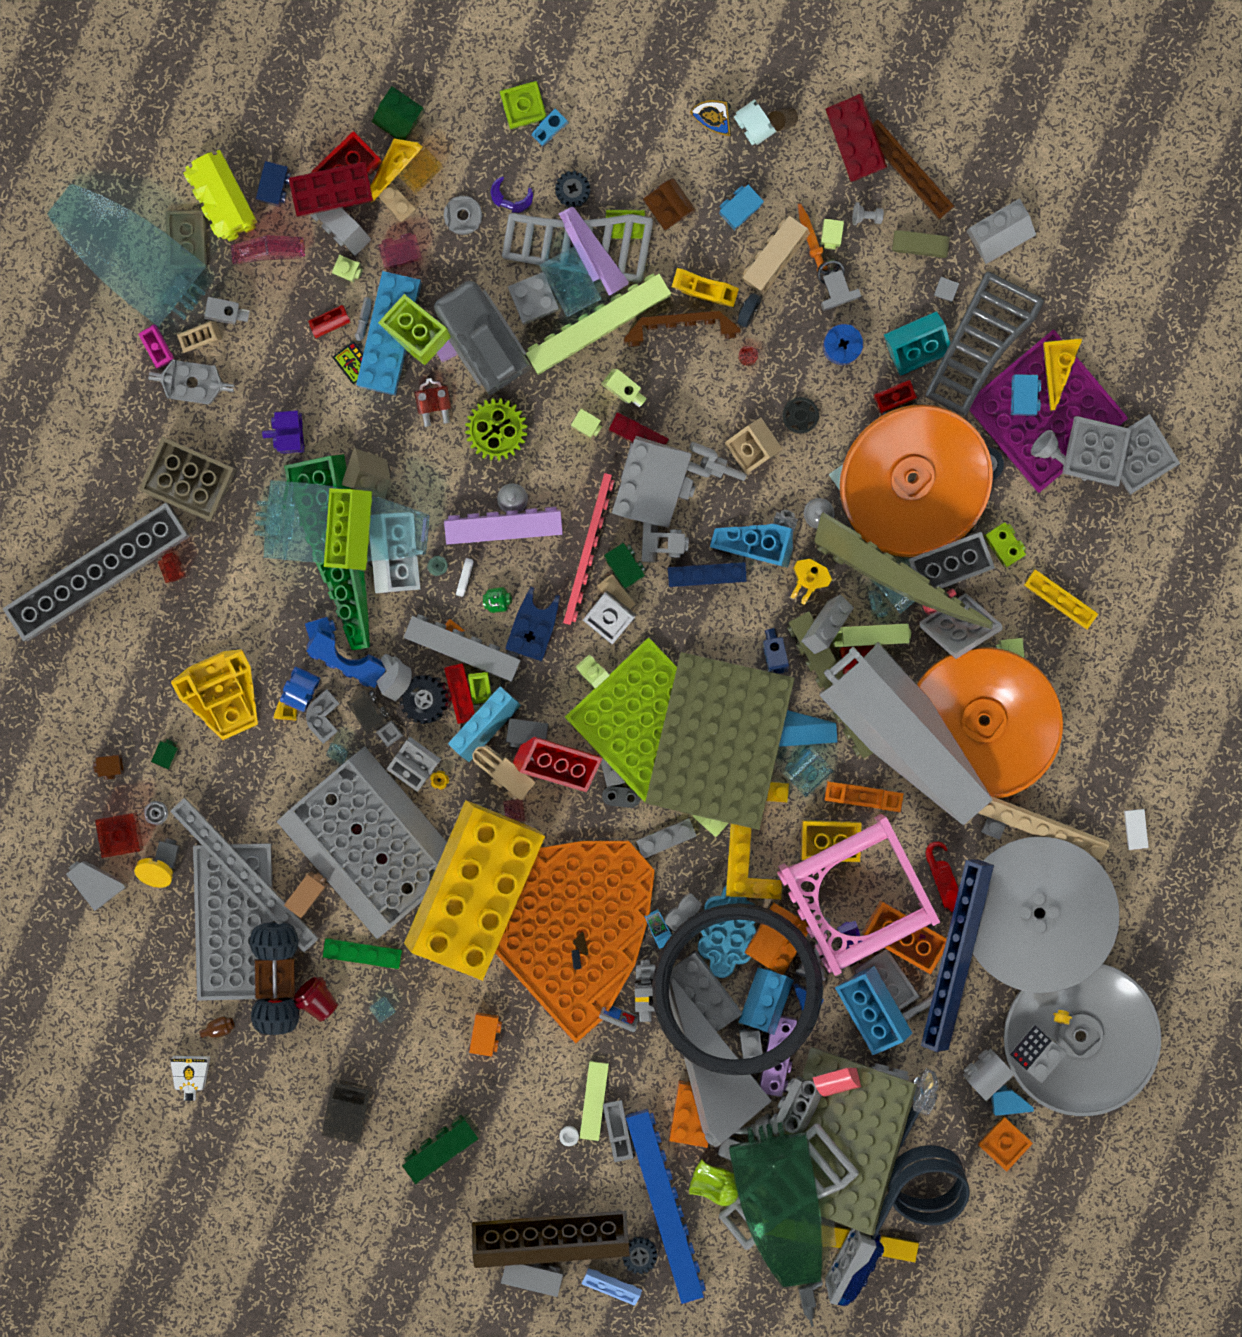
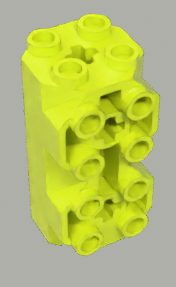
(221, 196)

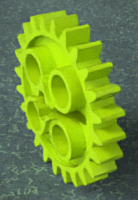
(485, 415)

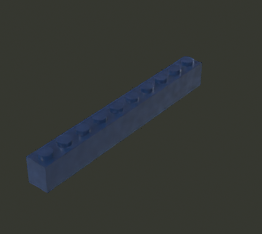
(957, 955)

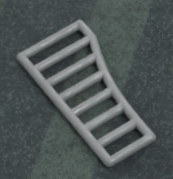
(551, 223)
(822, 1192)

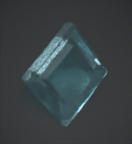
(337, 752)

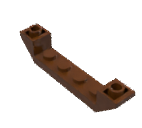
(727, 327)

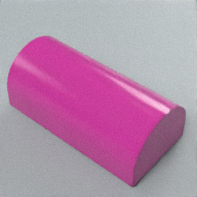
(156, 346)

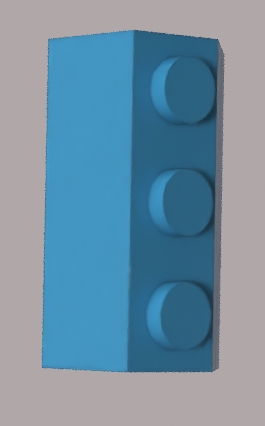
(766, 1000)

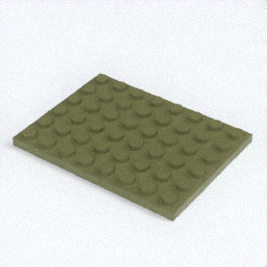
(720, 741)
(866, 1128)

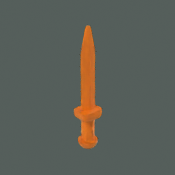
(816, 251)

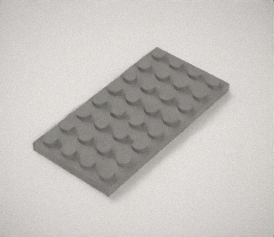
(225, 923)

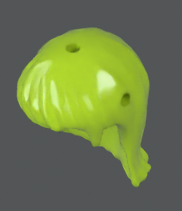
(714, 1184)

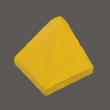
(285, 712)

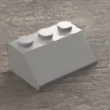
(1002, 231)

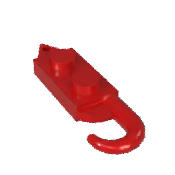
(942, 876)

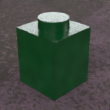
(166, 753)

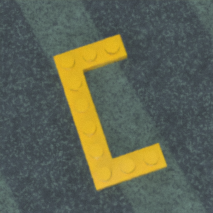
(738, 860)

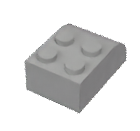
(987, 1074)

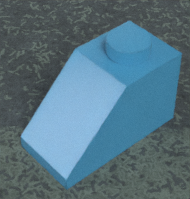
(1009, 1102)

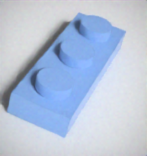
(611, 1286)

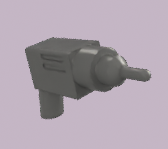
(808, 1300)

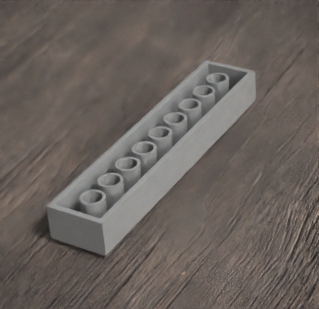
(96, 572)

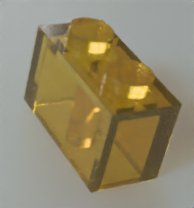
(420, 171)

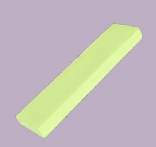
(594, 1100)

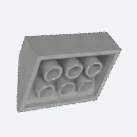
(651, 482)

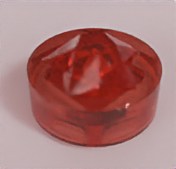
(748, 355)

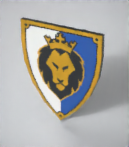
(713, 115)

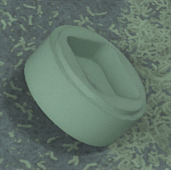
(437, 565)

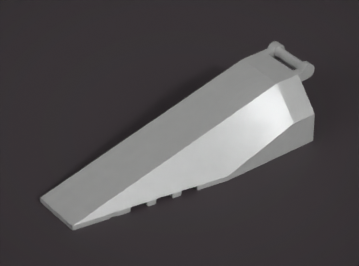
(904, 730)

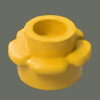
(434, 780)
(1062, 1017)

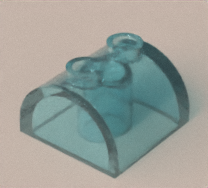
(807, 771)

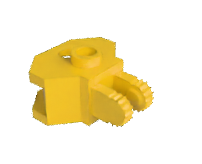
(809, 580)

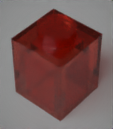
(171, 568)

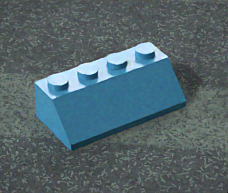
(873, 1010)

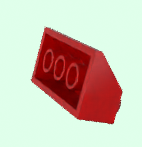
(557, 763)

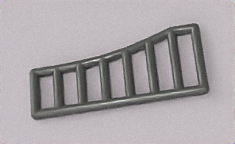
(1002, 346)

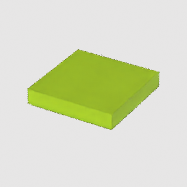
(523, 105)

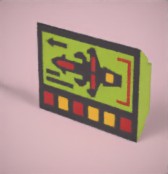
(349, 361)

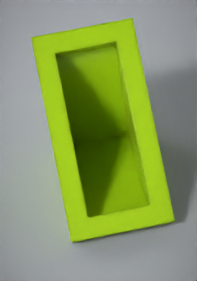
(480, 687)

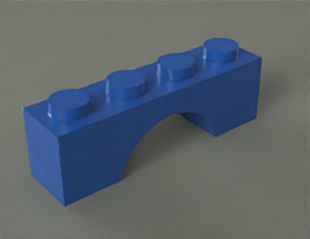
(366, 669)

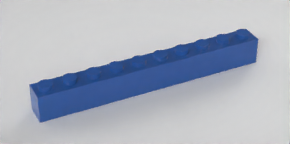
(664, 1206)

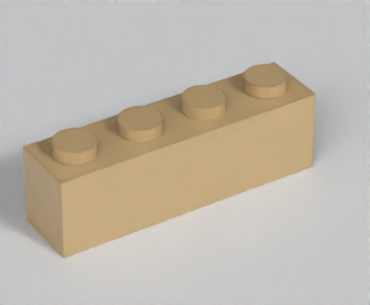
(775, 255)

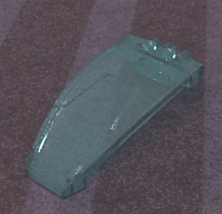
(127, 253)
(299, 523)

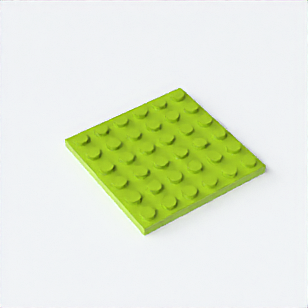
(628, 713)

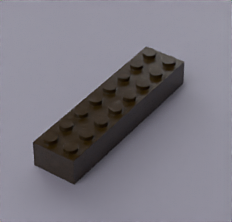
(550, 1239)

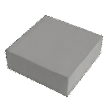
(946, 289)
(389, 733)

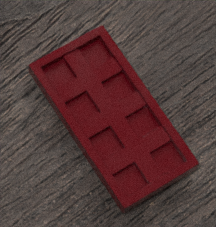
(856, 138)
(330, 189)

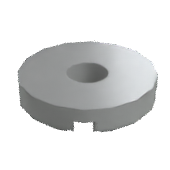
(462, 226)

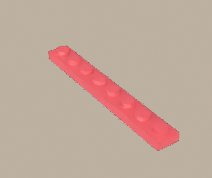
(587, 557)

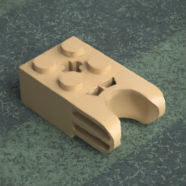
(503, 772)

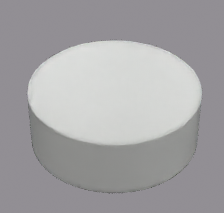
(569, 1136)

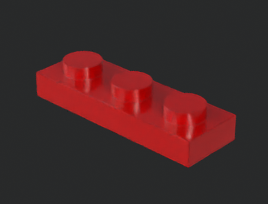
(459, 693)

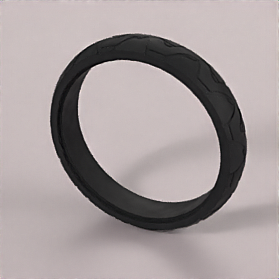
(662, 976)

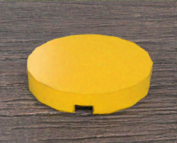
(153, 873)

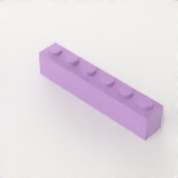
(503, 526)

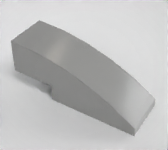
(618, 1131)

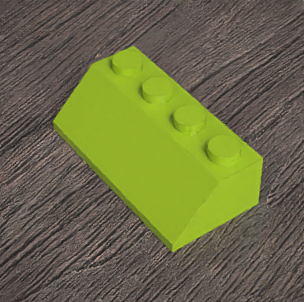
(347, 528)

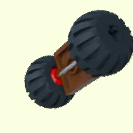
(274, 978)

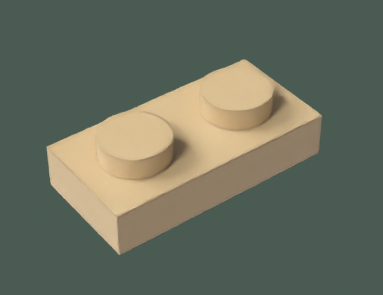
(396, 202)
(613, 586)

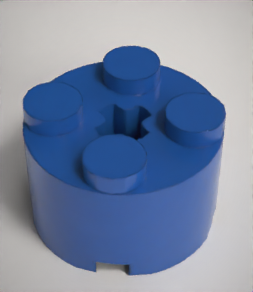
(847, 334)
(300, 689)

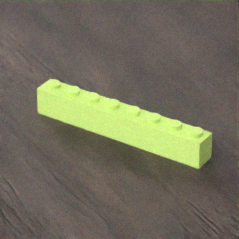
(598, 324)

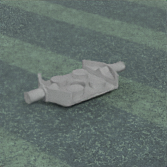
(179, 372)

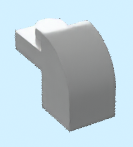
(395, 679)

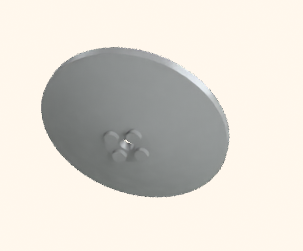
(1077, 924)
(1112, 1058)

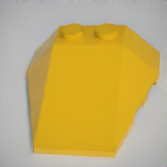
(220, 692)

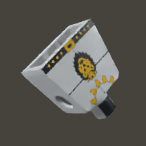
(190, 1074)

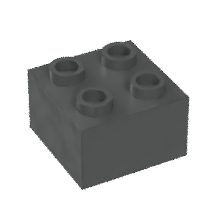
(521, 731)

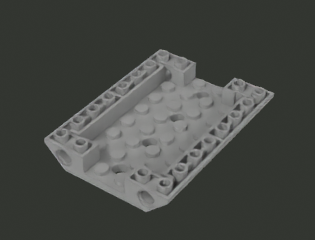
(349, 860)

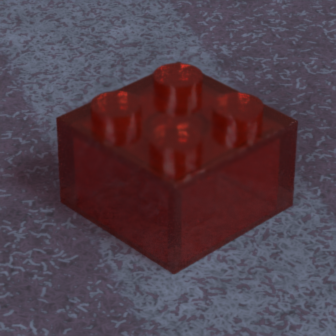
(119, 834)

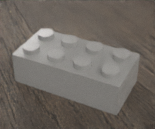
(954, 561)

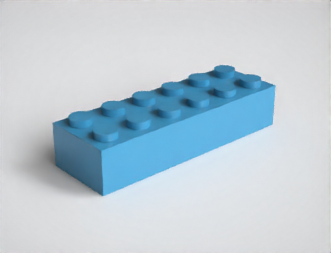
(382, 353)

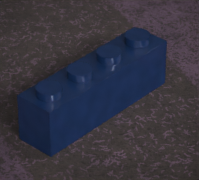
(706, 574)

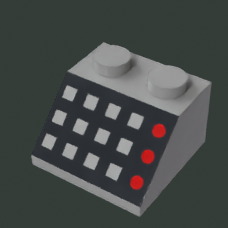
(1038, 1053)

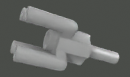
(711, 464)

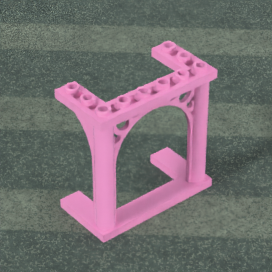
(796, 874)

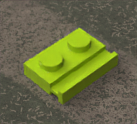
(618, 229)

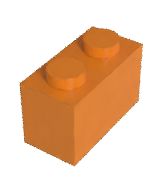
(484, 1034)

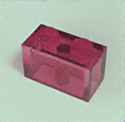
(400, 251)

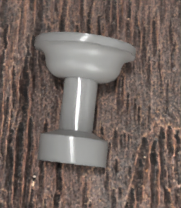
(859, 214)

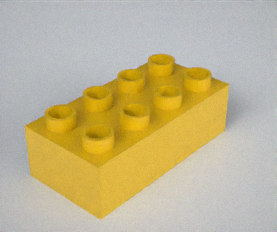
(474, 890)

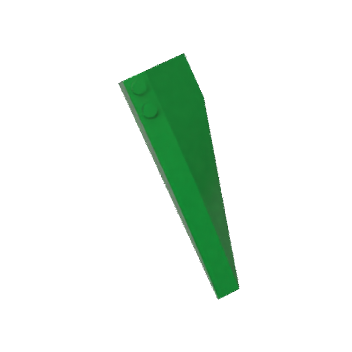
(345, 585)

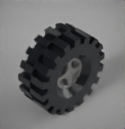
(417, 703)

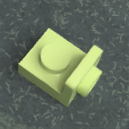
(347, 269)
(1012, 645)
(592, 671)

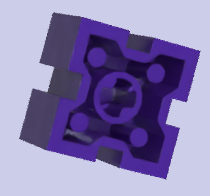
(288, 432)

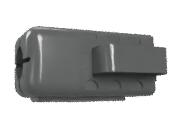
(481, 337)

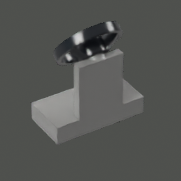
(836, 285)

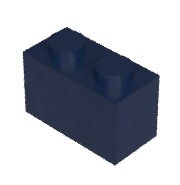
(273, 184)

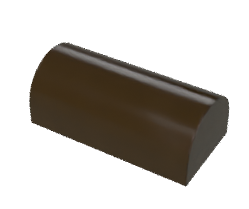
(783, 118)

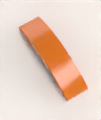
(863, 796)

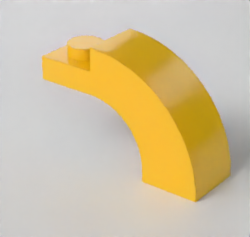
(704, 288)

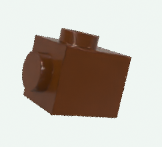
(108, 766)

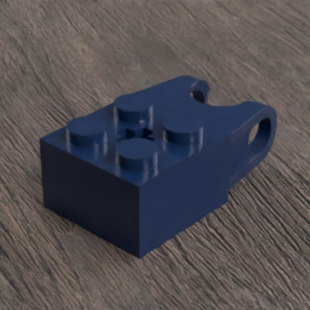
(535, 620)

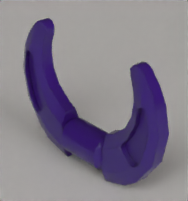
(498, 200)

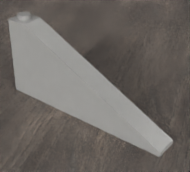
(720, 1099)

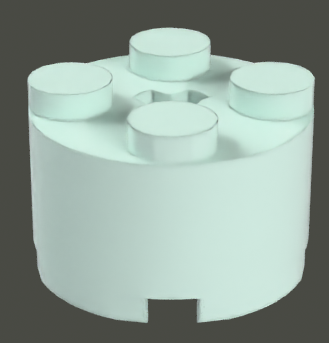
(755, 122)

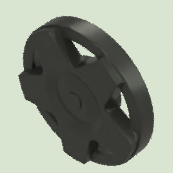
(800, 415)

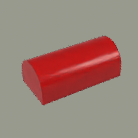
(329, 321)
(894, 396)

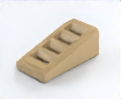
(213, 327)

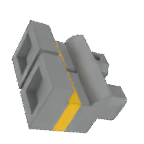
(642, 1002)

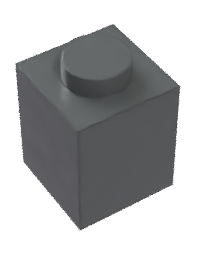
(168, 852)

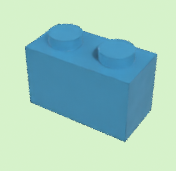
(740, 207)
(1024, 395)

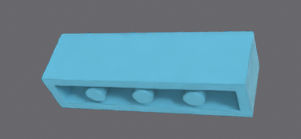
(484, 723)

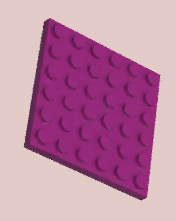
(1017, 433)

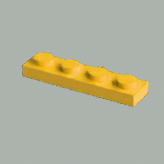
(1060, 599)

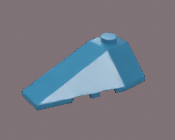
(760, 542)
(807, 730)

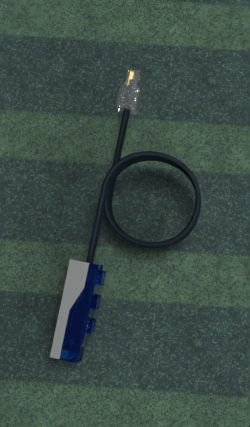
(860, 1250)

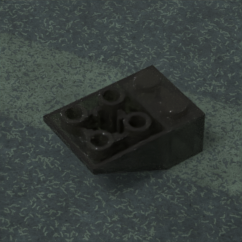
(346, 1111)

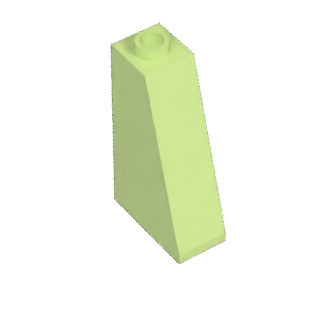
(872, 634)

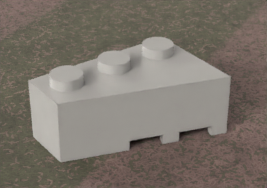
(344, 228)

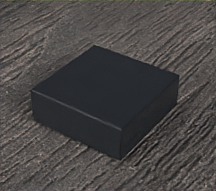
(576, 959)

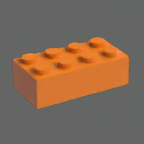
(919, 952)

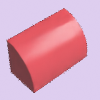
(837, 1081)

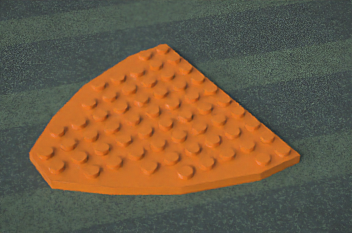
(572, 890)

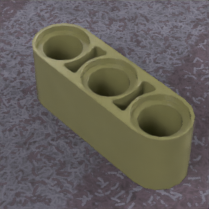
(920, 244)

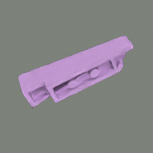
(592, 253)

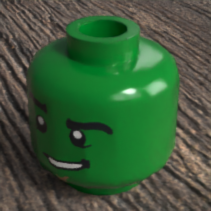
(497, 600)

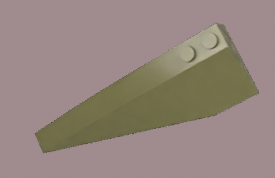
(849, 548)

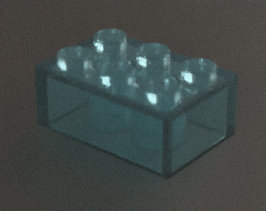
(570, 281)

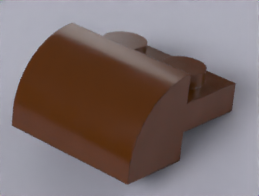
(669, 204)

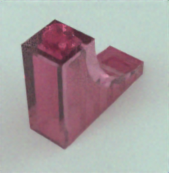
(268, 248)

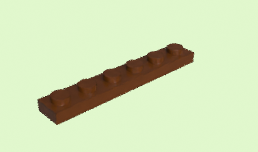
(911, 172)

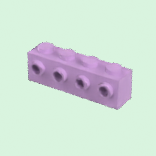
(773, 1080)

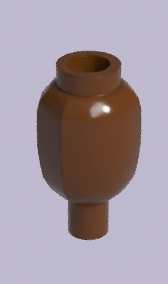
(218, 1027)

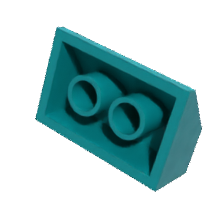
(918, 343)

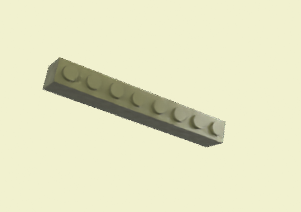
(819, 663)

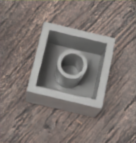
(533, 298)

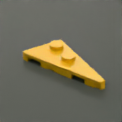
(395, 160)
(1058, 363)

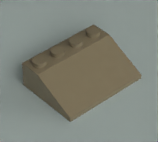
(187, 479)

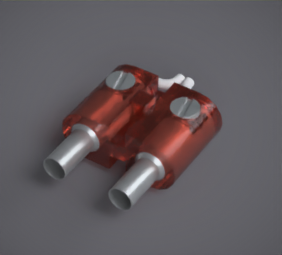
(433, 400)

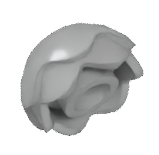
(149, 812)

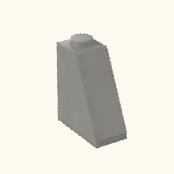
(94, 883)

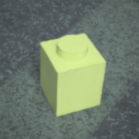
(831, 234)
(586, 424)

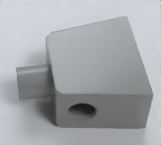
(216, 307)

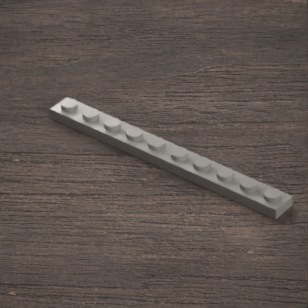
(241, 871)

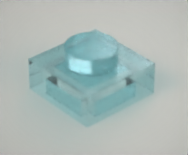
(382, 1009)

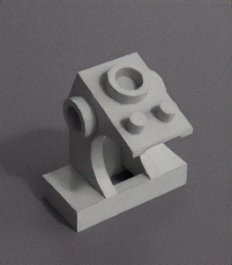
(676, 543)

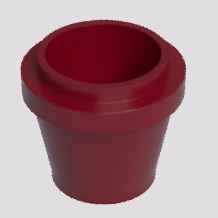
(316, 999)

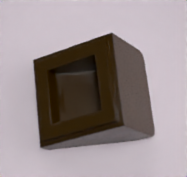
(580, 943)

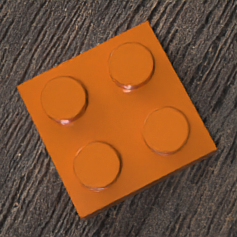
(1005, 1143)

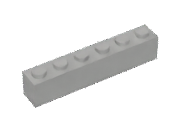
(461, 648)

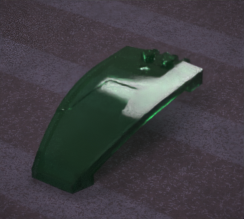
(781, 1203)

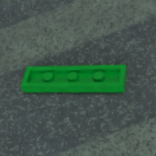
(362, 953)

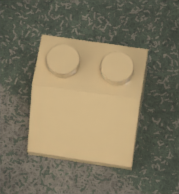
(753, 445)

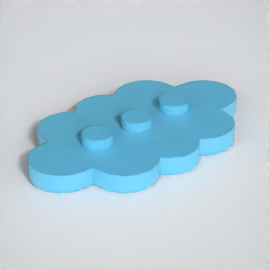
(728, 940)

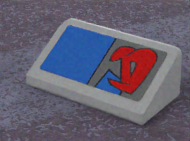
(620, 1018)

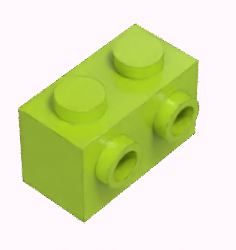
(1005, 544)

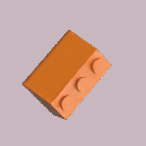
(773, 948)

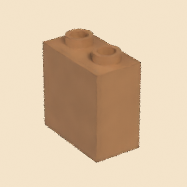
(306, 894)

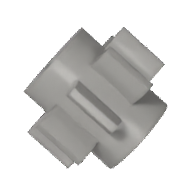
(785, 519)
(645, 971)

